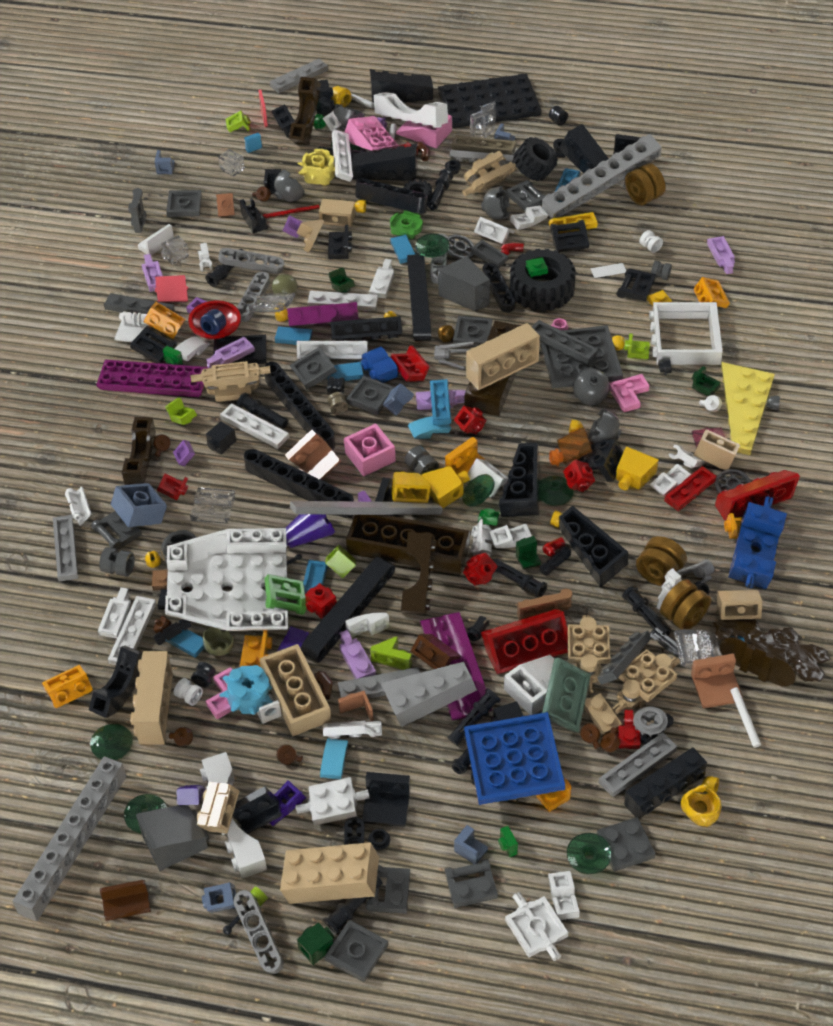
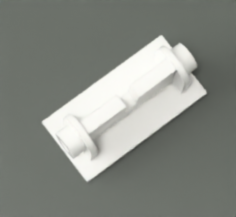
(79, 505)
(480, 538)

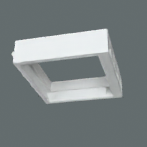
(687, 310)

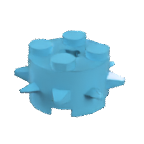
(247, 689)

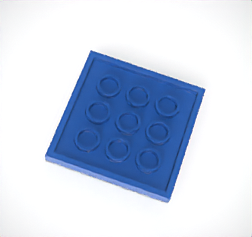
(514, 758)

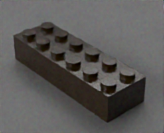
(493, 397)
(388, 537)

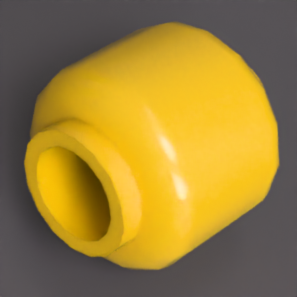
(341, 96)

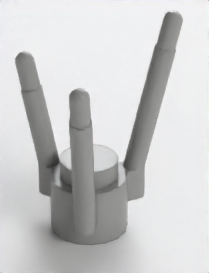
(443, 352)
(700, 570)

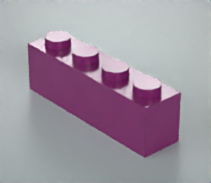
(322, 314)

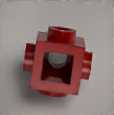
(470, 420)
(579, 476)
(479, 569)
(320, 600)

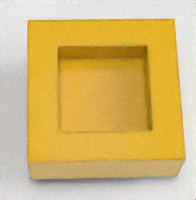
(659, 296)

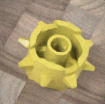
(318, 167)

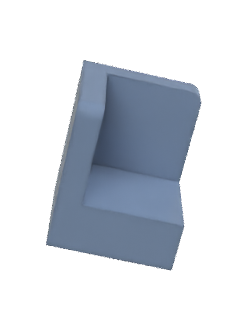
(500, 134)
(163, 165)
(397, 399)
(468, 846)

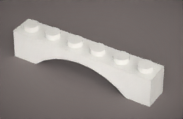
(390, 105)
(246, 850)

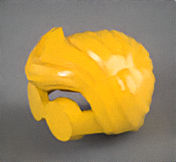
(701, 808)

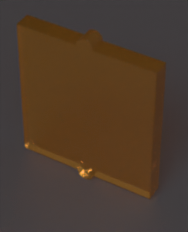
(574, 445)

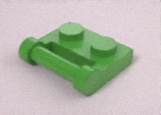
(285, 588)

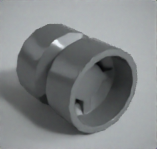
(420, 460)
(118, 562)

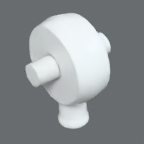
(712, 403)

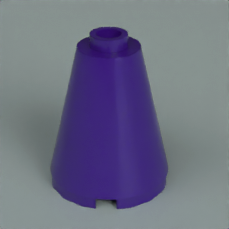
(308, 528)

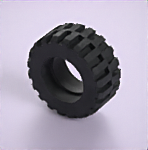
(543, 294)

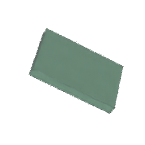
(566, 694)

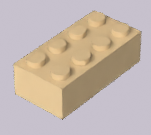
(502, 356)
(296, 690)
(152, 698)
(330, 873)

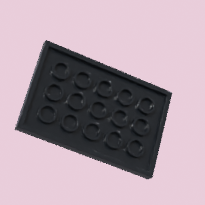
(511, 94)

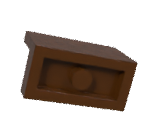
(433, 651)
(125, 900)

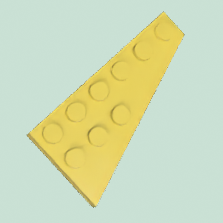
(745, 401)

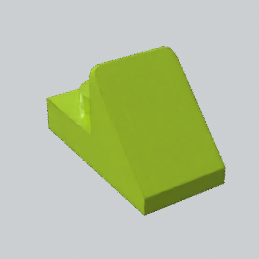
(389, 655)

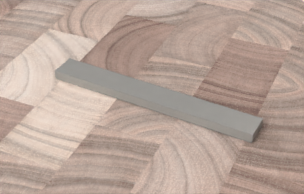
(365, 508)

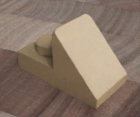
(310, 231)

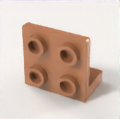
(313, 456)
(714, 680)

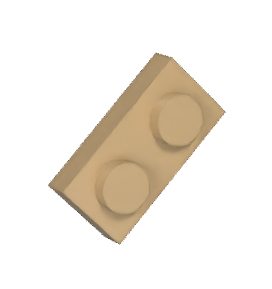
(601, 714)

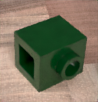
(315, 942)

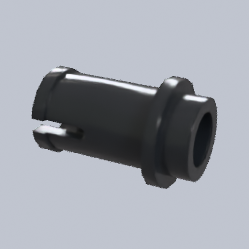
(474, 632)
(460, 765)

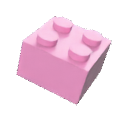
(369, 449)

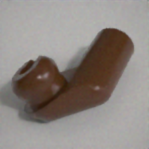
(421, 146)
(326, 683)

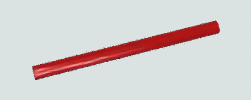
(291, 211)

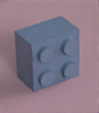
(138, 505)

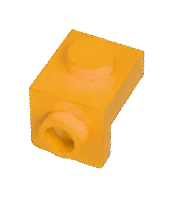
(732, 526)

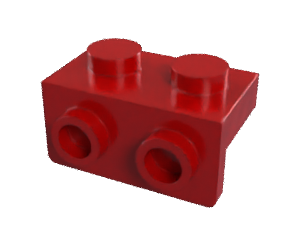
(411, 365)

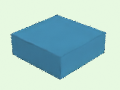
(253, 142)

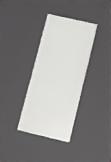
(608, 270)

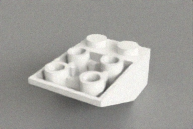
(530, 683)

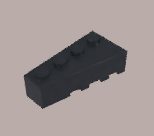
(406, 87)

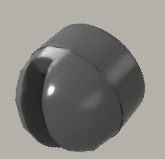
(773, 402)

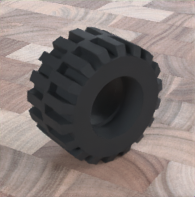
(535, 159)

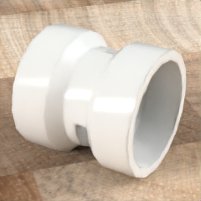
(651, 241)
(189, 692)

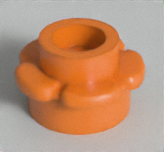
(555, 457)

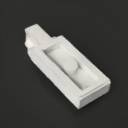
(382, 280)
(672, 578)
(115, 614)
(352, 728)

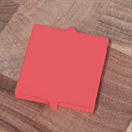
(263, 108)
(171, 289)

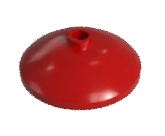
(230, 311)

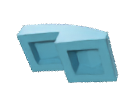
(424, 428)
(334, 758)

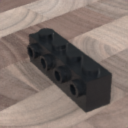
(370, 328)
(665, 783)

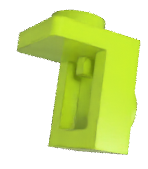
(179, 413)

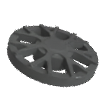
(460, 247)
(732, 482)

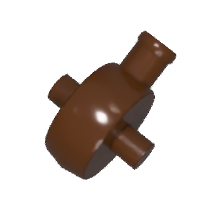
(262, 194)
(161, 444)
(161, 624)
(591, 733)
(183, 736)
(610, 741)
(287, 754)

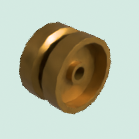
(645, 184)
(660, 557)
(685, 605)

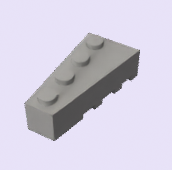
(427, 691)

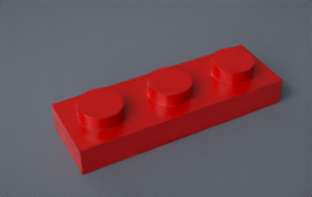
(690, 488)

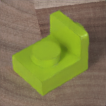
(238, 120)
(637, 349)

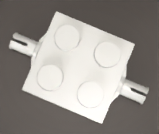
(332, 801)
(536, 926)

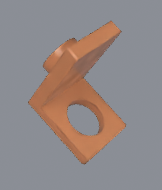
(225, 204)
(354, 701)

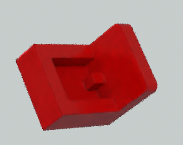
(172, 487)

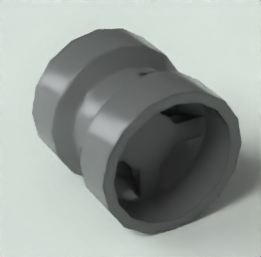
(661, 270)

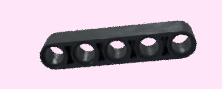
(391, 196)

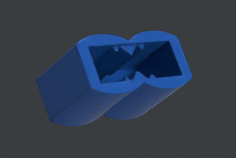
(379, 365)

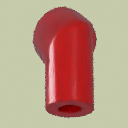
(506, 248)
(550, 547)

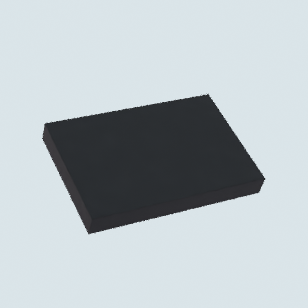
(258, 341)

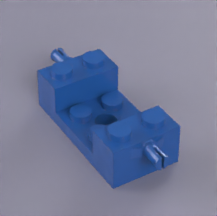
(759, 528)

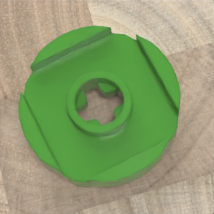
(399, 227)

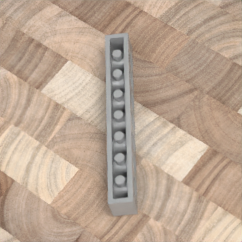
(555, 209)
(69, 839)

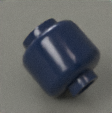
(213, 321)

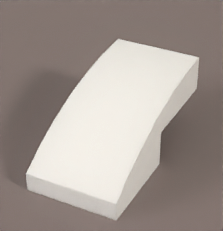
(531, 217)
(191, 347)
(668, 481)
(506, 538)
(372, 622)
(563, 895)

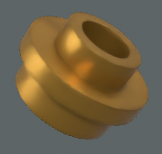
(446, 333)

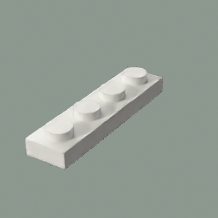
(342, 155)
(365, 302)
(334, 349)
(254, 426)
(133, 626)

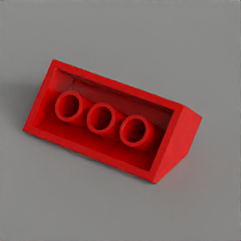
(776, 485)
(526, 640)

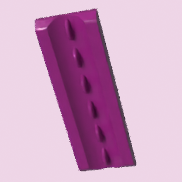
(150, 378)
(452, 632)

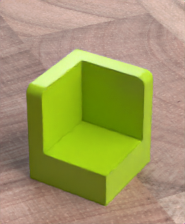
(340, 561)

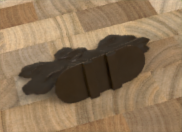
(770, 652)

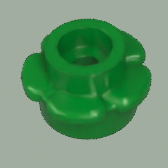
(319, 122)

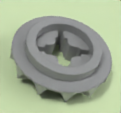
(647, 714)

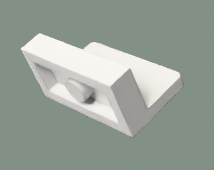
(492, 230)
(153, 242)
(484, 467)

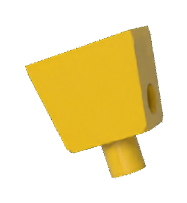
(635, 469)
(446, 485)
(410, 488)

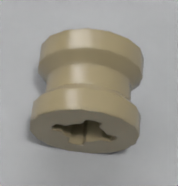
(337, 403)

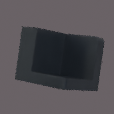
(269, 178)

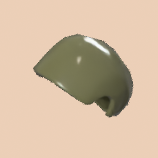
(284, 284)
(217, 641)

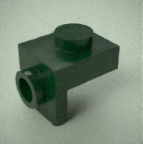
(340, 281)
(704, 383)
(527, 552)

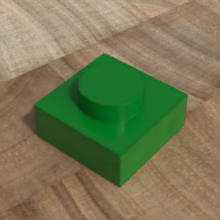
(536, 267)
(172, 356)
(489, 517)
(508, 842)

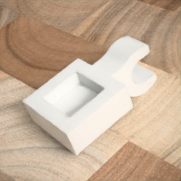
(204, 257)
(688, 458)

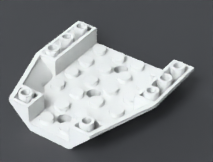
(227, 559)

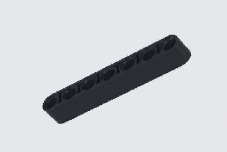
(419, 298)
(297, 403)
(292, 479)
(350, 605)

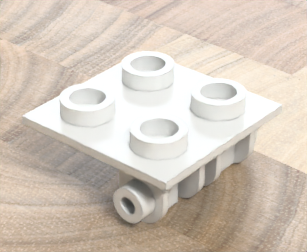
(130, 326)

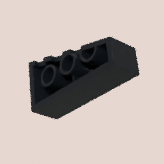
(582, 149)
(393, 164)
(523, 483)
(593, 546)

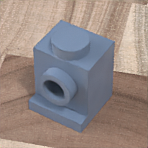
(212, 893)

